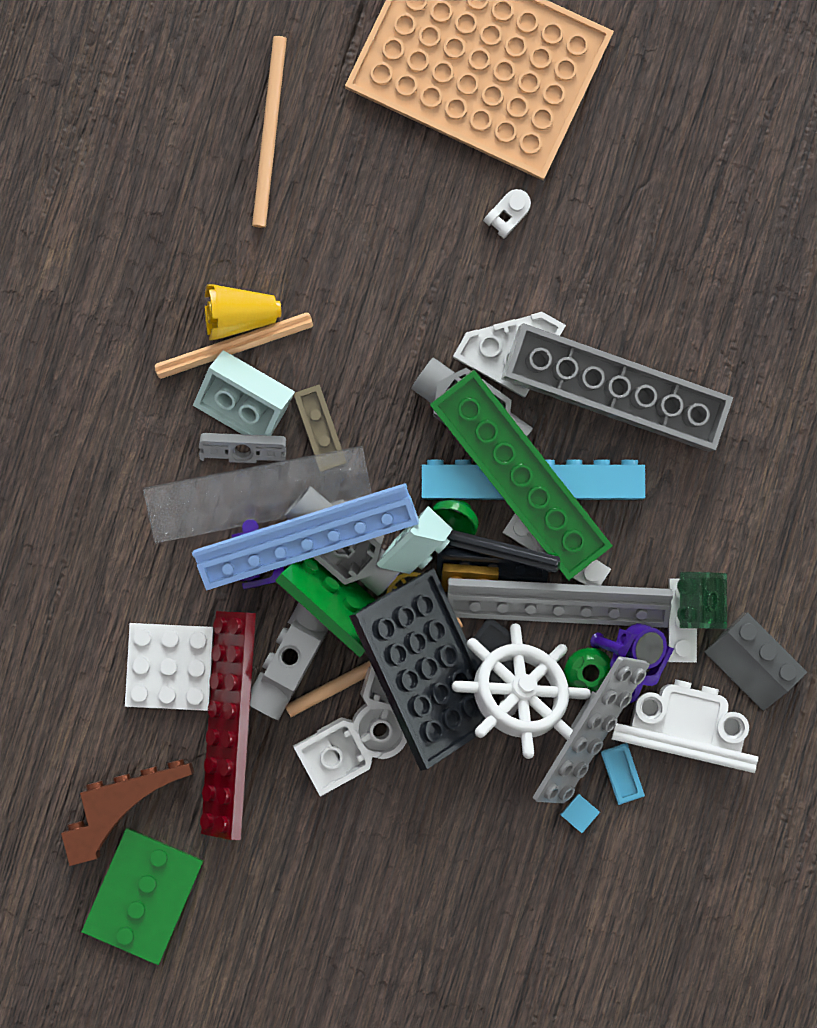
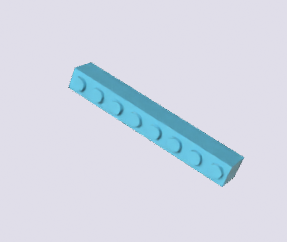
(585, 482)

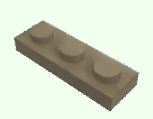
(317, 420)

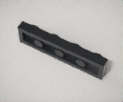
(507, 569)

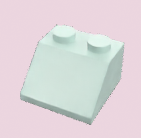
(416, 544)

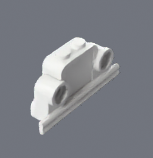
(689, 725)

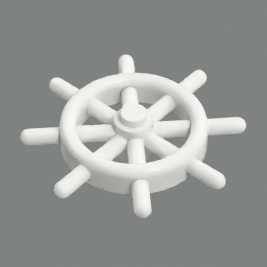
(520, 690)

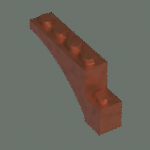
(109, 803)

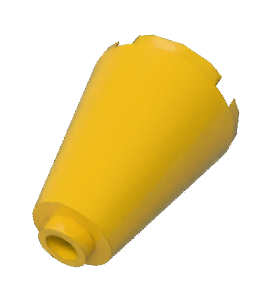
(238, 311)

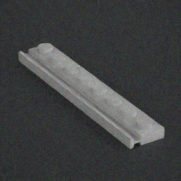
(559, 602)

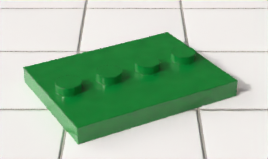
(326, 598)
(142, 896)

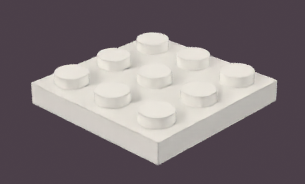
(169, 666)

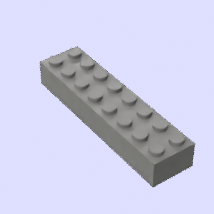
(617, 388)

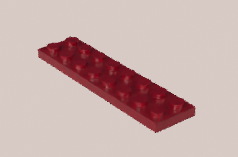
(228, 725)

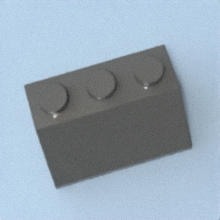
(755, 661)

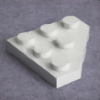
(490, 347)

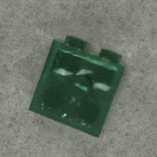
(702, 600)

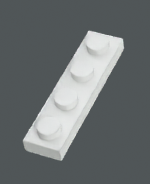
(591, 575)

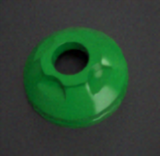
(465, 522)
(582, 658)

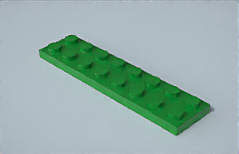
(520, 474)

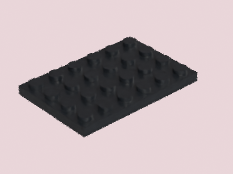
(417, 657)

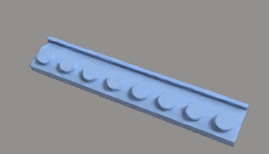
(306, 536)

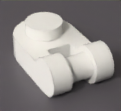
(515, 205)

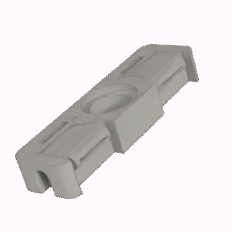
(261, 447)

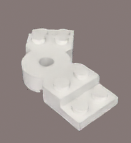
(347, 746)

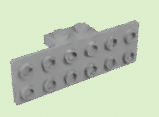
(590, 729)

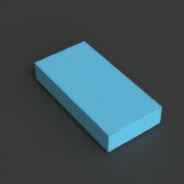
(622, 773)

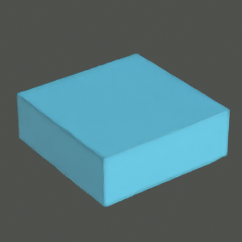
(580, 813)

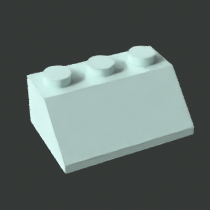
(242, 396)

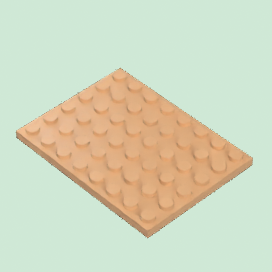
(483, 72)

